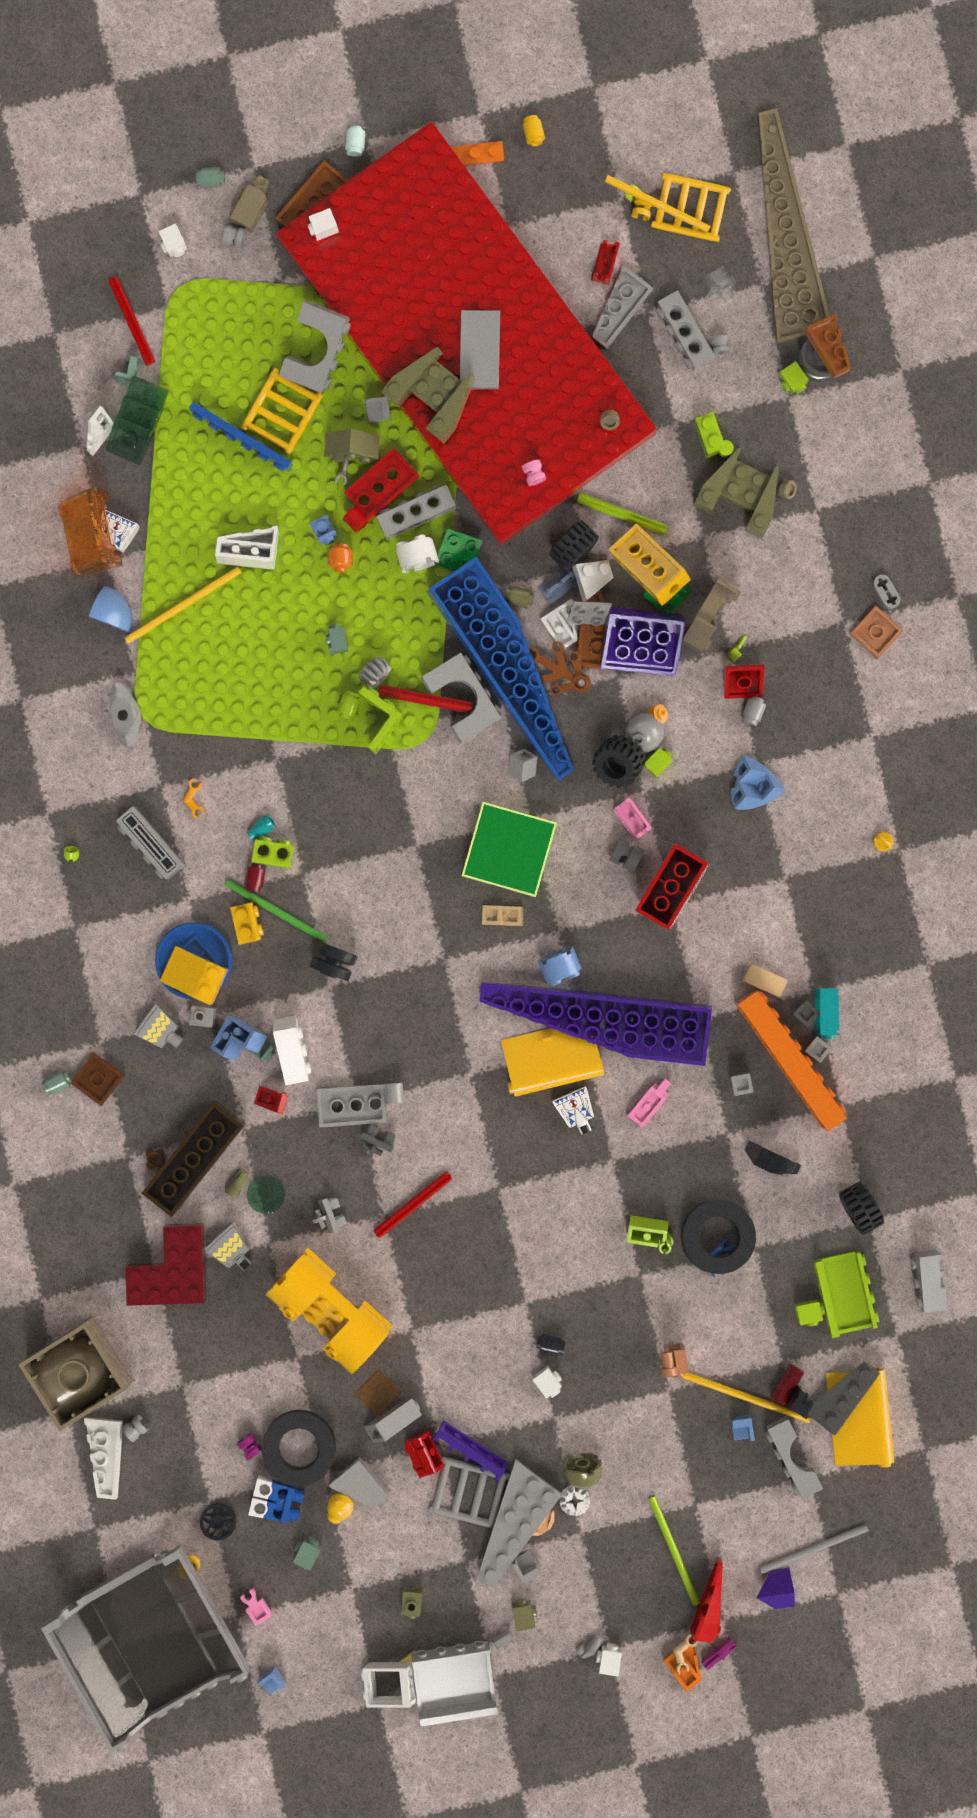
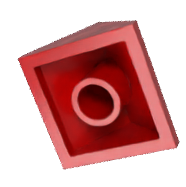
(743, 681)

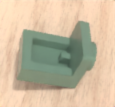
(130, 369)

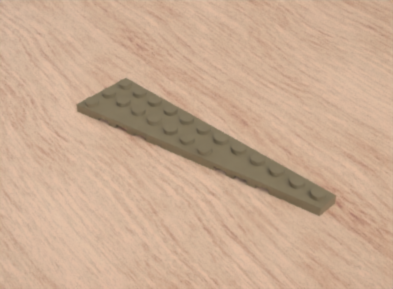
(793, 267)

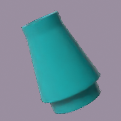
(262, 826)

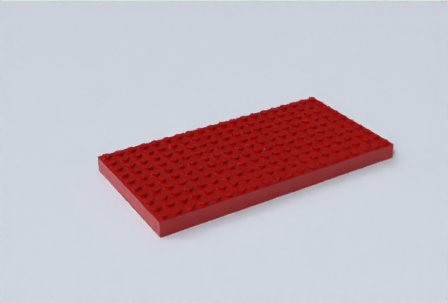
(406, 261)

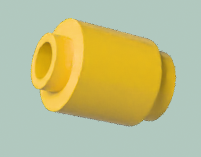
(533, 130)

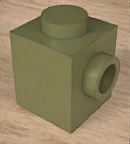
(411, 1602)
(524, 1614)

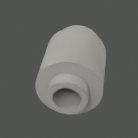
(753, 711)

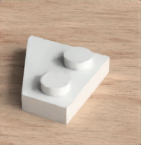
(592, 577)
(558, 628)

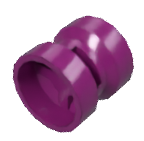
(252, 1447)

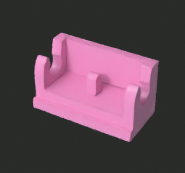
(632, 818)

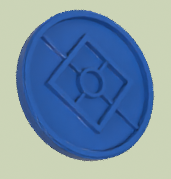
(199, 940)

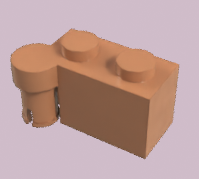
(674, 1361)

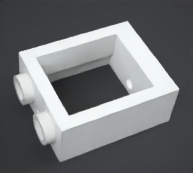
(406, 1680)

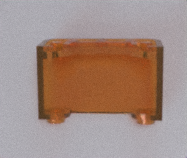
(88, 532)

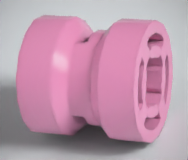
(533, 472)

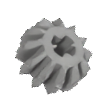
(374, 672)

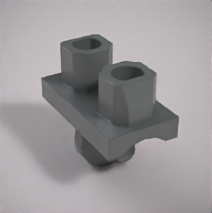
(386, 1143)

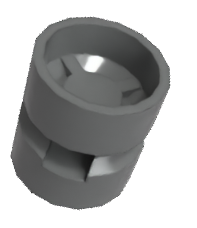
(626, 855)

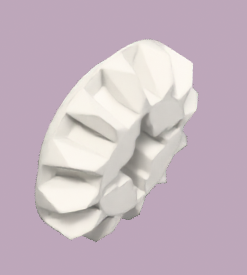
(582, 1506)

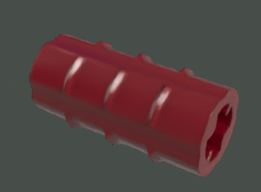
(787, 1384)

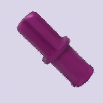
(719, 1653)

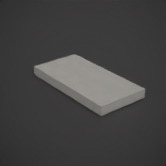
(480, 348)

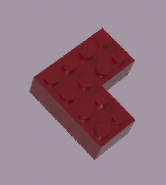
(181, 1275)

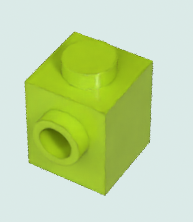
(793, 379)
(809, 1312)

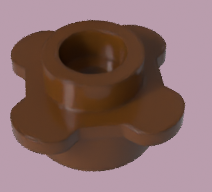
(150, 1158)

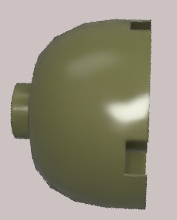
(583, 1472)

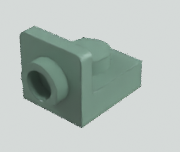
(266, 1051)

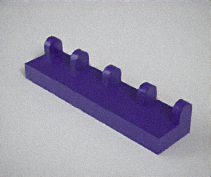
(471, 1449)

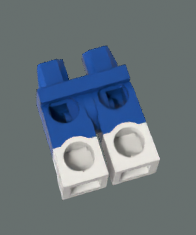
(273, 1500)

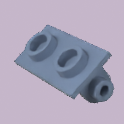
(558, 585)

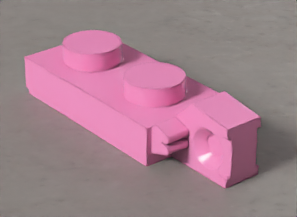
(649, 1103)

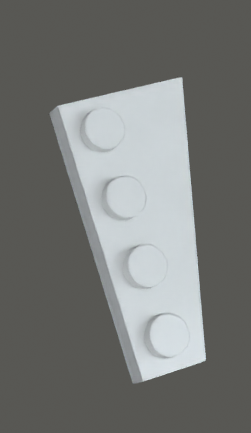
(105, 1448)

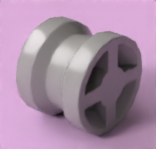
(720, 345)

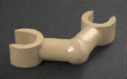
(681, 1648)

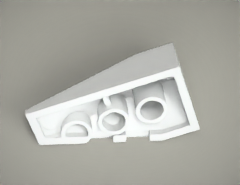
(96, 429)

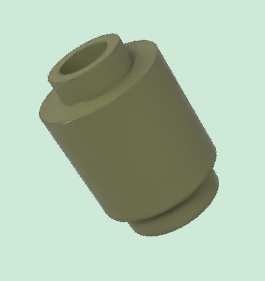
(519, 597)

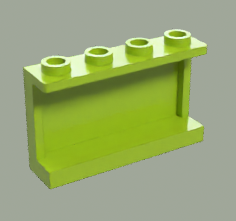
(845, 1293)

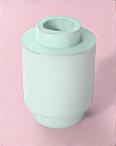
(355, 141)

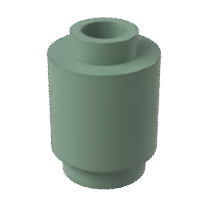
(210, 177)
(56, 1082)

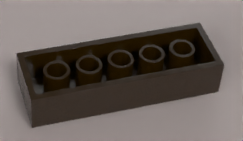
(193, 1158)

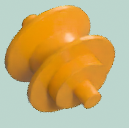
(659, 712)

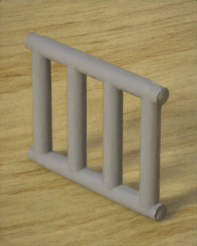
(454, 1512)

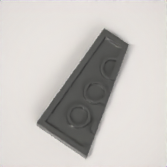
(842, 1399)

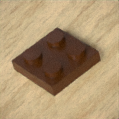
(97, 1079)

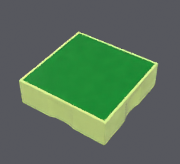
(509, 849)

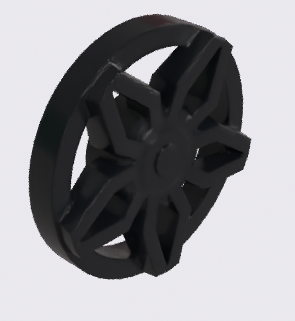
(217, 1522)

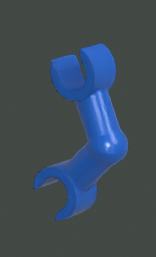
(720, 1249)

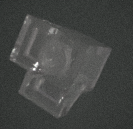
(719, 285)

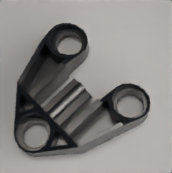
(770, 1160)

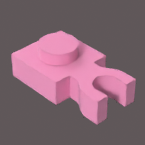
(256, 1609)

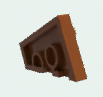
(828, 344)

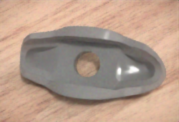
(122, 700)

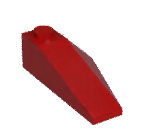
(707, 1617)

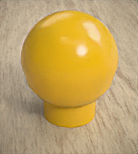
(339, 1507)

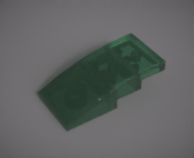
(137, 420)

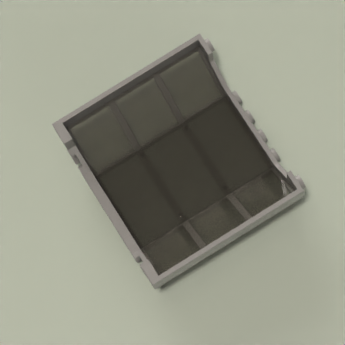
(143, 1645)

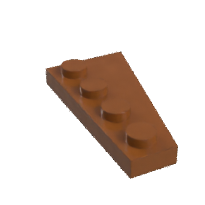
(590, 640)

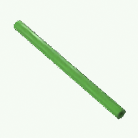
(275, 910)

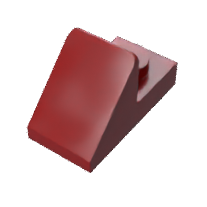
(271, 1099)

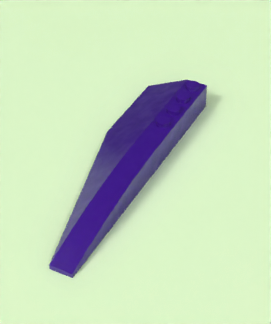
(617, 1022)

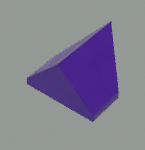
(778, 1589)

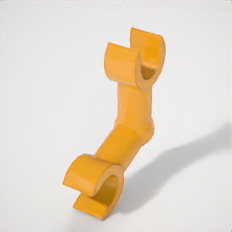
(188, 798)

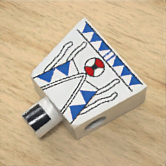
(120, 530)
(575, 1109)

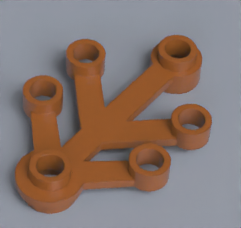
(561, 670)

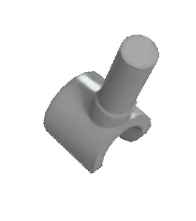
(343, 472)

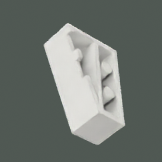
(249, 549)
(290, 1050)

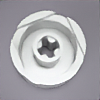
(416, 554)

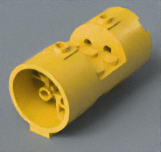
(350, 1330)

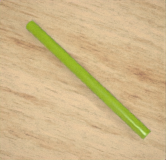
(674, 1551)

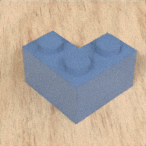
(235, 1036)

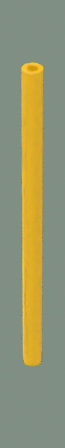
(182, 605)
(744, 1396)

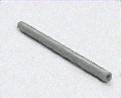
(813, 1549)

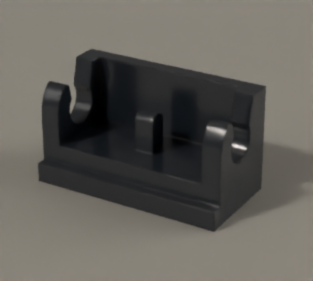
(797, 1401)

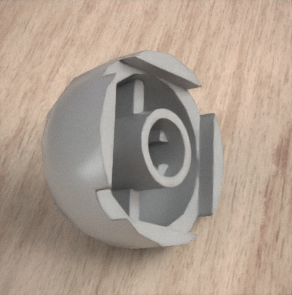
(645, 731)

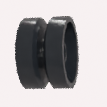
(333, 962)

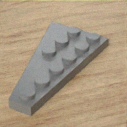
(521, 1512)

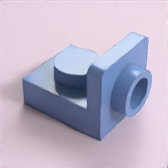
(323, 530)

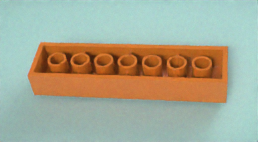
(791, 1061)

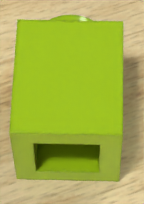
(658, 762)

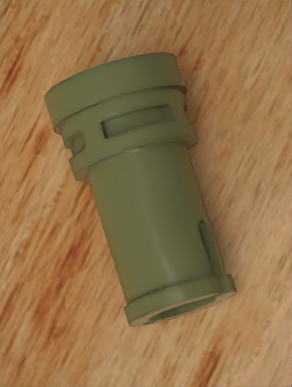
(235, 1187)

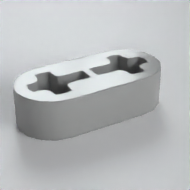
(890, 589)

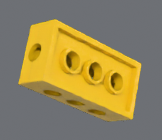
(649, 564)

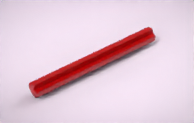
(131, 321)
(425, 699)
(413, 1204)

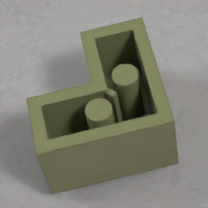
(351, 445)

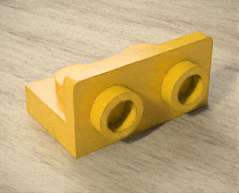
(246, 923)

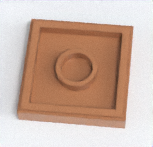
(876, 632)

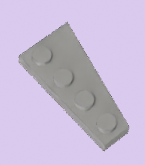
(621, 306)

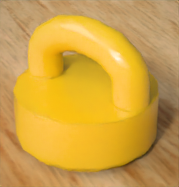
(883, 841)

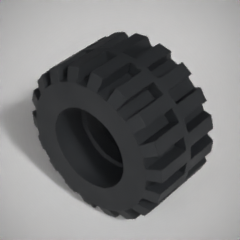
(573, 545)
(624, 750)
(861, 1208)

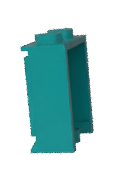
(828, 1005)

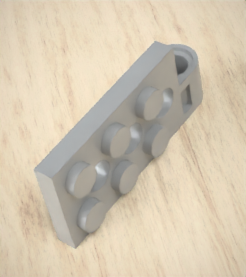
(386, 1093)

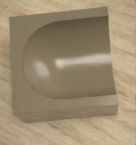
(76, 1373)

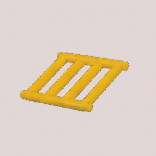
(705, 187)
(306, 414)

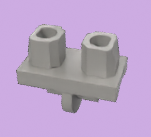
(326, 1206)

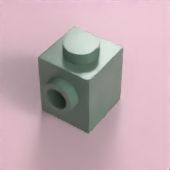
(307, 1552)

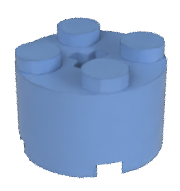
(560, 965)

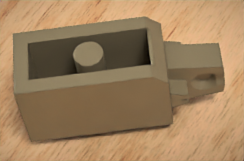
(251, 205)

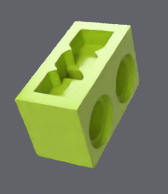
(272, 857)

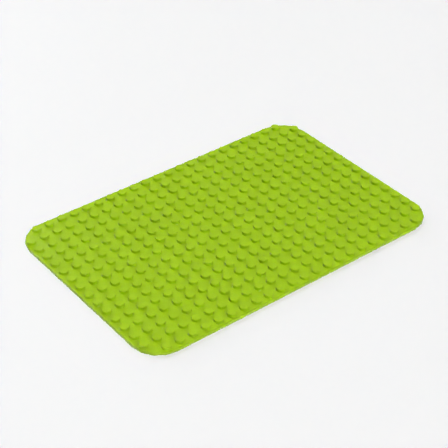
(257, 647)

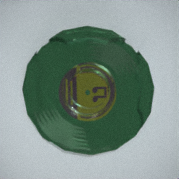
(270, 1190)

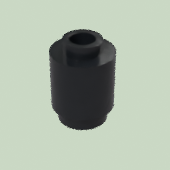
(550, 1345)

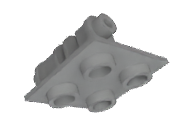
(588, 613)

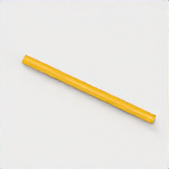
(657, 203)

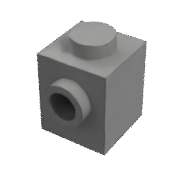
(201, 1016)

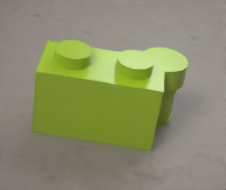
(711, 437)
(650, 1233)

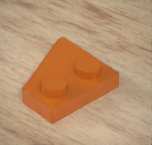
(686, 1679)

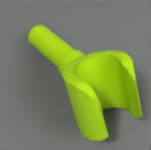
(735, 654)

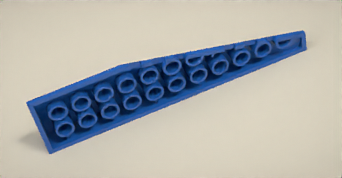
(502, 655)

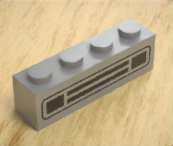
(149, 841)

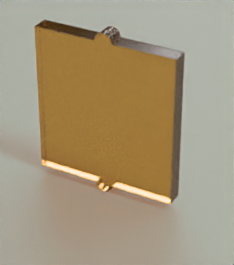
(378, 1393)

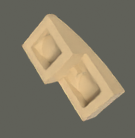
(502, 915)
(765, 980)

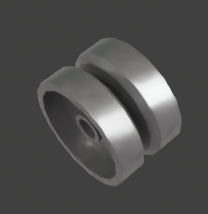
(811, 363)

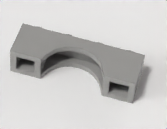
(804, 1479)

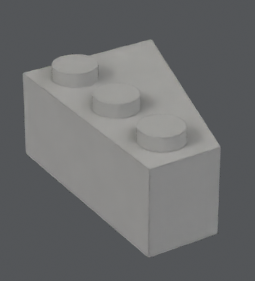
(929, 1281)

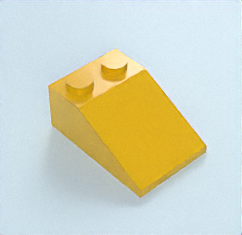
(194, 975)

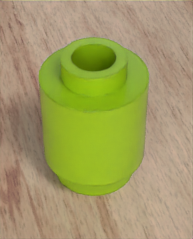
(348, 705)

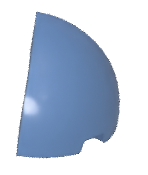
(112, 609)
(754, 785)

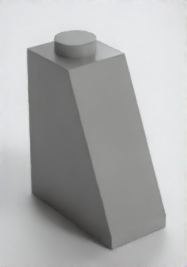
(393, 1420)
(360, 1484)

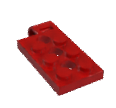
(361, 515)

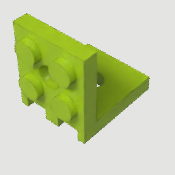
(385, 707)

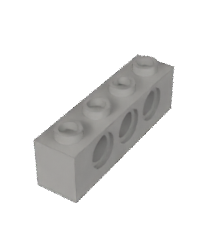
(675, 304)
(391, 529)

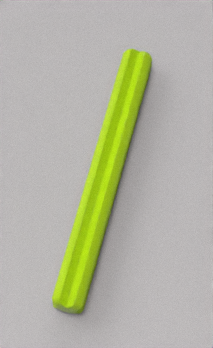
(621, 513)

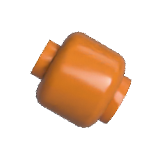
(340, 557)

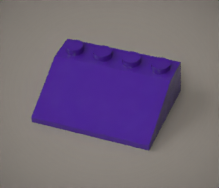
(642, 641)

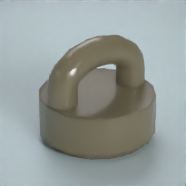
(609, 420)
(787, 489)

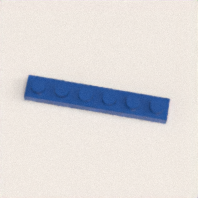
(235, 434)

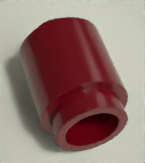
(254, 877)

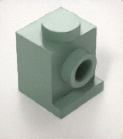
(336, 639)

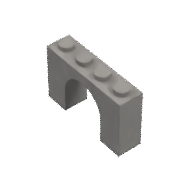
(333, 327)
(459, 670)

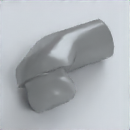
(590, 1650)

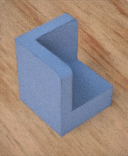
(742, 1427)
(272, 1680)

